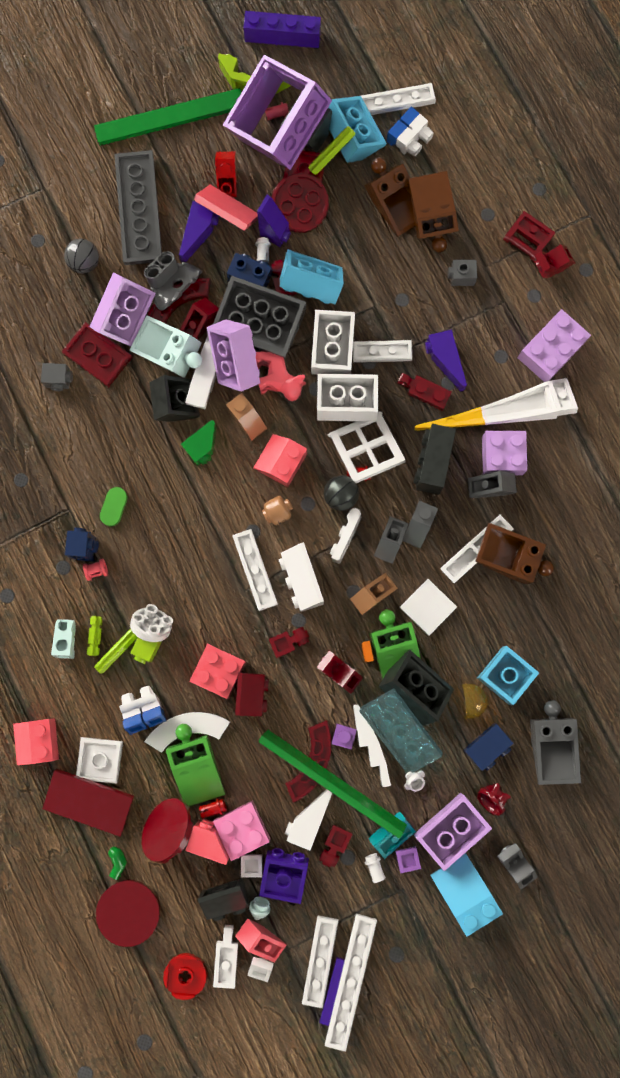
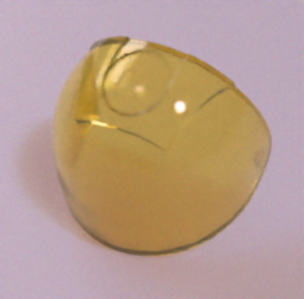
(475, 700)

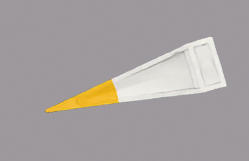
(537, 403)

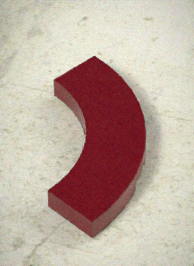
(198, 290)
(320, 753)

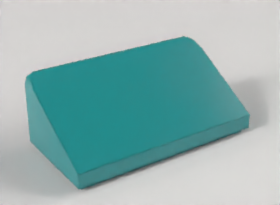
(386, 842)

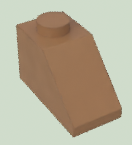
(246, 416)
(373, 593)

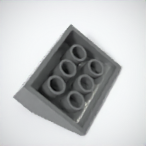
(270, 314)

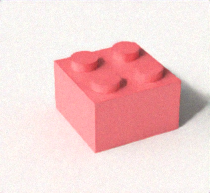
(217, 671)

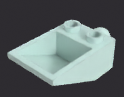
(167, 346)

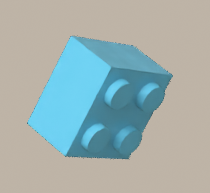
(508, 675)

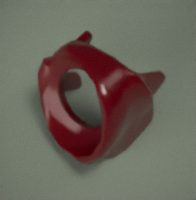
(493, 799)

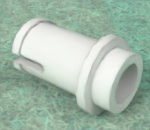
(263, 249)
(375, 868)

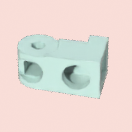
(64, 639)

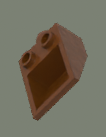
(395, 201)
(431, 204)
(510, 553)

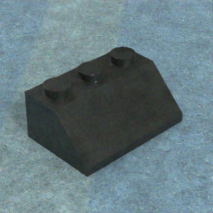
(418, 687)

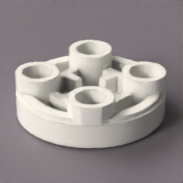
(151, 624)

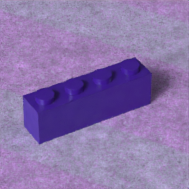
(282, 29)

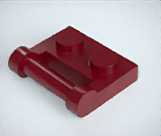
(531, 230)

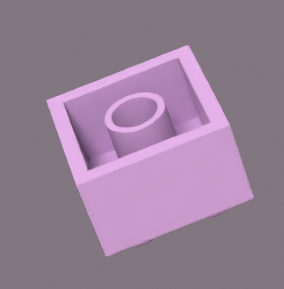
(504, 452)

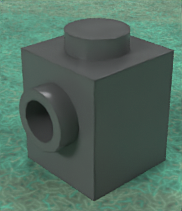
(463, 272)
(56, 376)

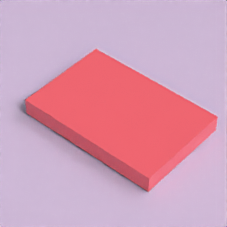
(226, 207)

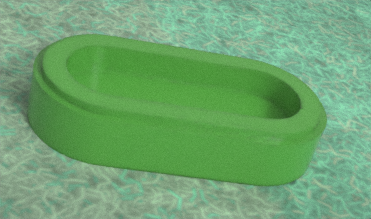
(113, 506)

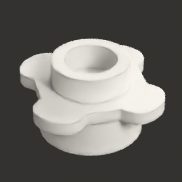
(415, 781)

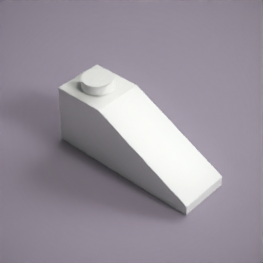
(306, 824)

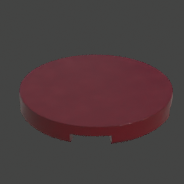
(302, 201)
(167, 830)
(127, 913)

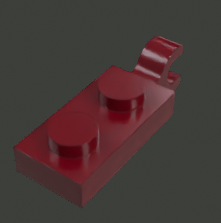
(425, 391)

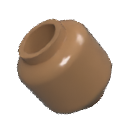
(277, 510)

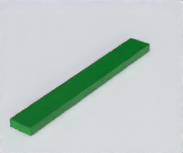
(166, 117)
(333, 783)

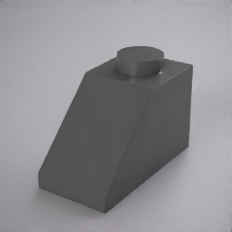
(492, 484)
(420, 524)
(391, 540)

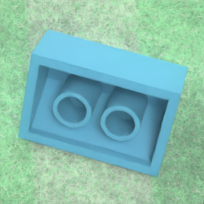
(354, 113)
(311, 277)

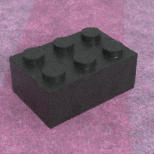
(434, 459)

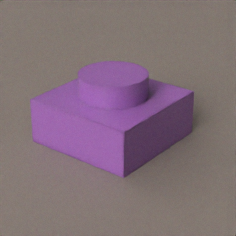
(344, 736)
(408, 859)

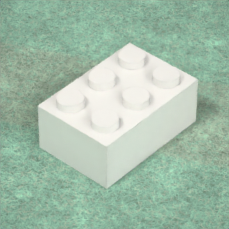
(332, 342)
(347, 397)

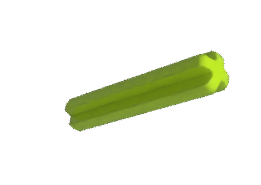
(331, 150)
(115, 652)

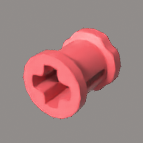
(95, 569)

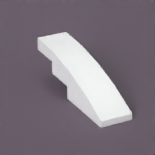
(203, 379)
(466, 557)
(367, 738)

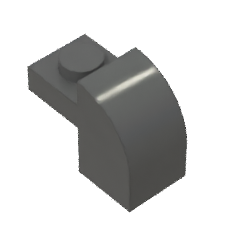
(517, 865)

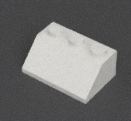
(301, 578)

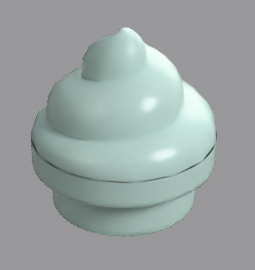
(259, 907)

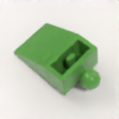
(393, 647)
(196, 771)

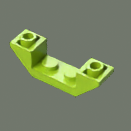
(229, 67)

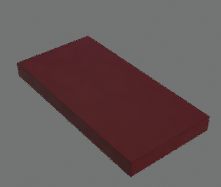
(88, 802)

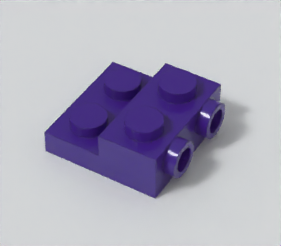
(284, 876)

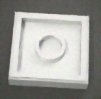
(428, 607)
(99, 760)

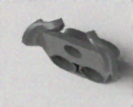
(164, 273)

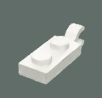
(226, 960)

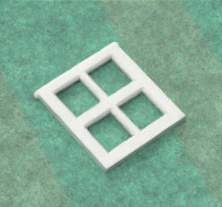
(366, 447)

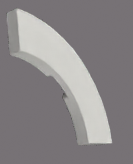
(198, 721)

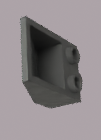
(555, 753)

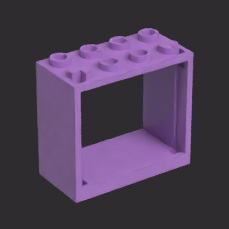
(298, 124)

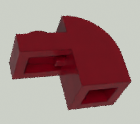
(554, 261)
(339, 672)

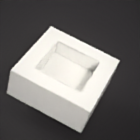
(252, 865)
(260, 969)

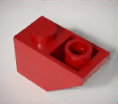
(226, 172)

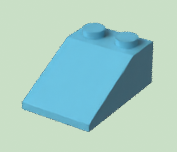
(466, 895)

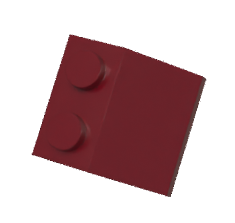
(251, 694)

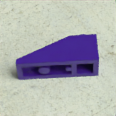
(272, 222)
(197, 230)
(445, 355)

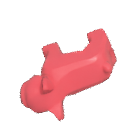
(278, 376)

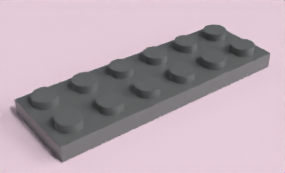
(138, 207)

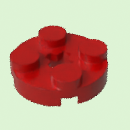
(175, 983)

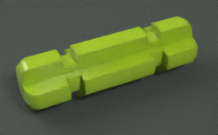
(94, 636)

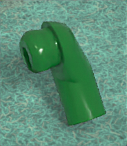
(119, 861)

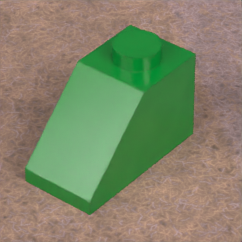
(201, 444)

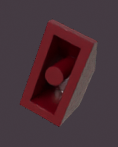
(199, 318)

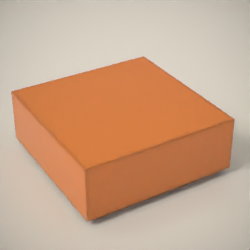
(367, 651)

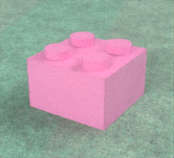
(241, 830)

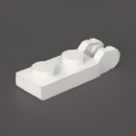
(346, 534)

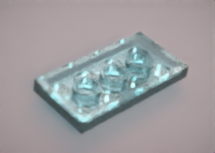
(401, 731)

